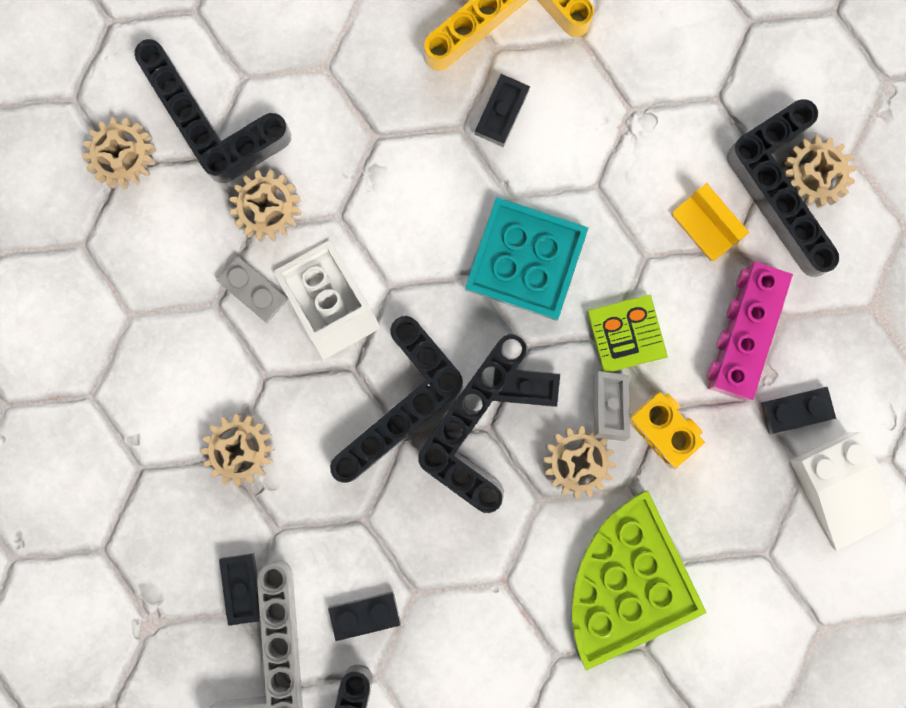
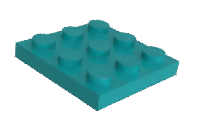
(526, 258)

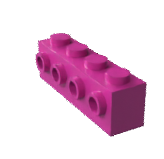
(749, 331)

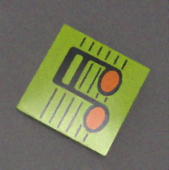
(627, 334)

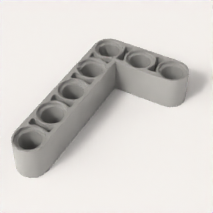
(274, 661)

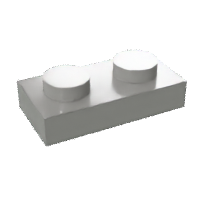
(252, 289)
(611, 406)

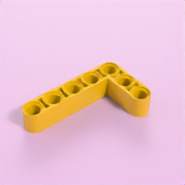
(483, 24)

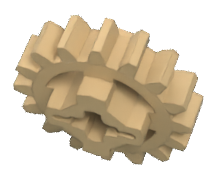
(107, 145)
(826, 160)
(263, 220)
(242, 435)
(572, 476)

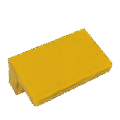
(709, 223)

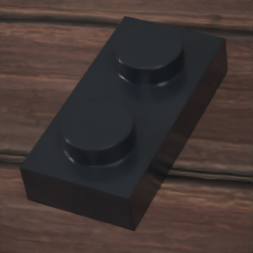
(502, 110)
(529, 387)
(798, 410)
(240, 588)
(364, 616)

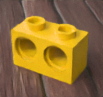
(660, 435)

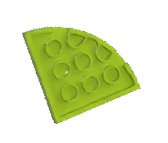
(630, 585)

